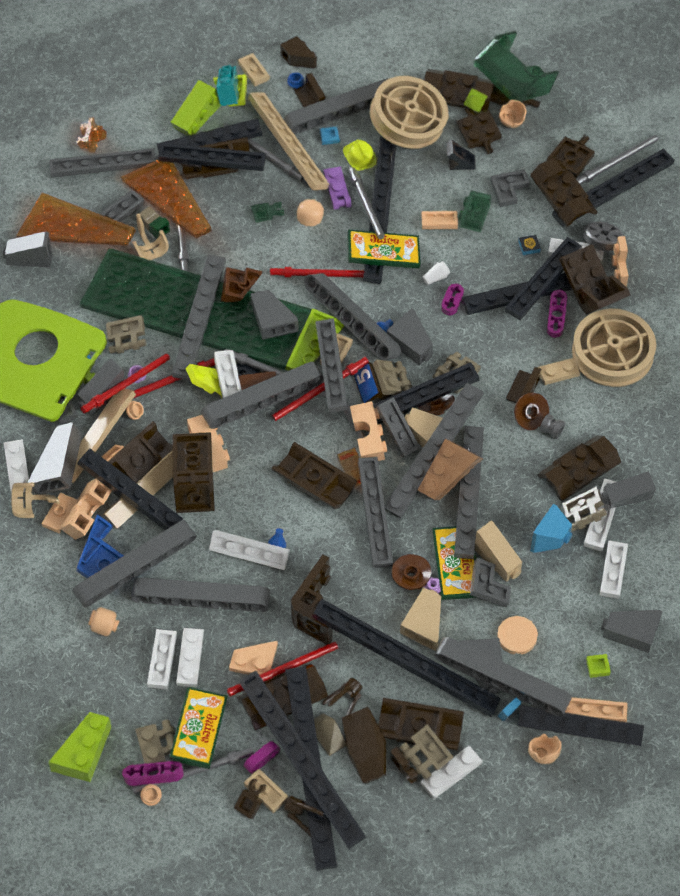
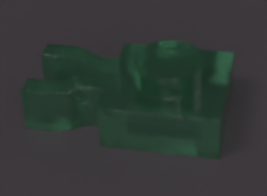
(264, 212)

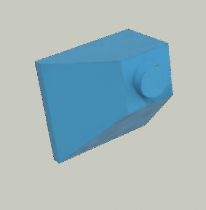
(552, 531)

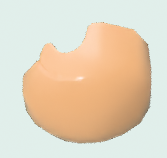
(512, 114)
(310, 212)
(551, 749)

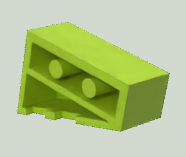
(196, 109)
(82, 749)

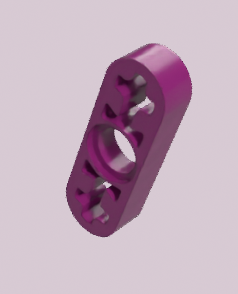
(560, 308)
(139, 779)

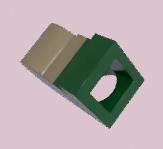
(154, 222)

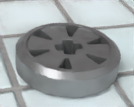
(601, 235)

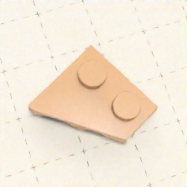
(254, 658)

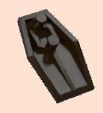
(365, 745)

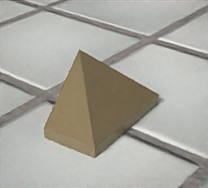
(329, 734)

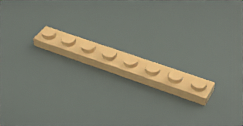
(288, 141)

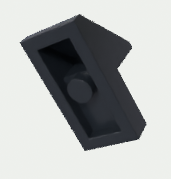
(460, 157)

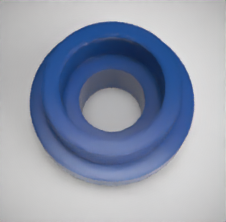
(295, 80)

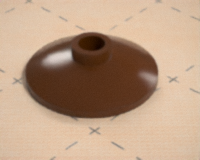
(439, 405)
(539, 409)
(411, 564)

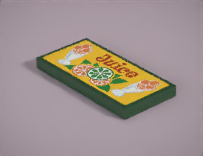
(392, 250)
(453, 572)
(198, 728)

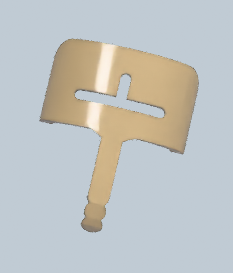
(161, 242)
(17, 504)

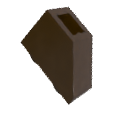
(298, 54)

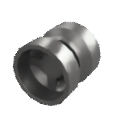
(552, 426)

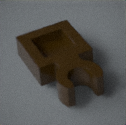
(403, 765)
(248, 801)

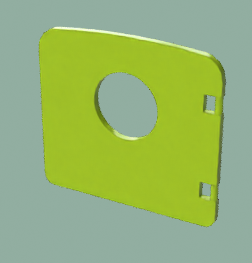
(39, 387)

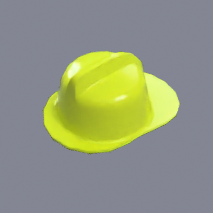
(360, 155)

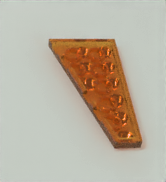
(167, 191)
(74, 224)

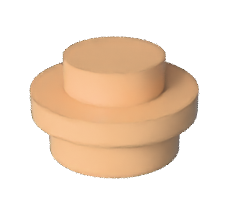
(134, 410)
(151, 795)

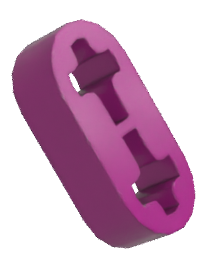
(455, 300)
(261, 757)

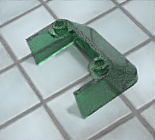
(509, 73)

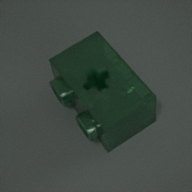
(475, 211)

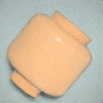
(103, 621)

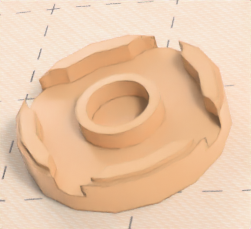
(517, 635)

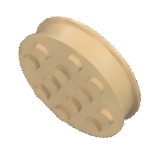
(409, 112)
(614, 347)

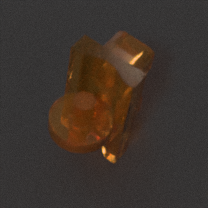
(93, 135)

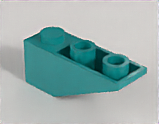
(227, 85)

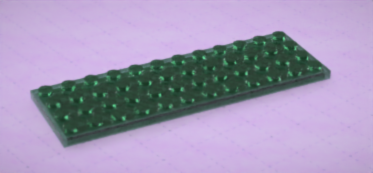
(164, 297)

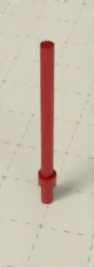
(288, 272)
(351, 369)
(168, 380)
(98, 400)
(289, 665)

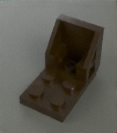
(590, 281)
(193, 472)
(309, 592)

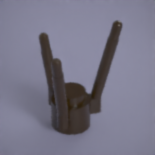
(349, 690)
(297, 806)

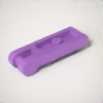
(337, 188)

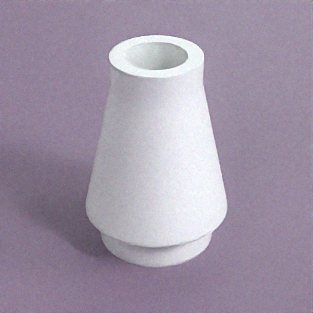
(436, 273)

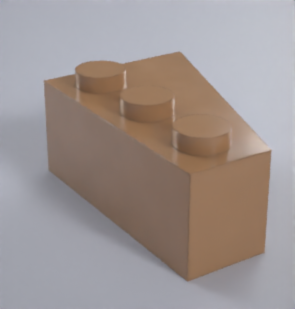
(447, 469)

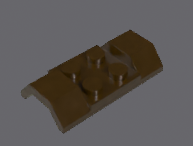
(457, 86)
(193, 171)
(562, 191)
(141, 453)
(581, 466)
(315, 476)
(279, 688)
(403, 719)

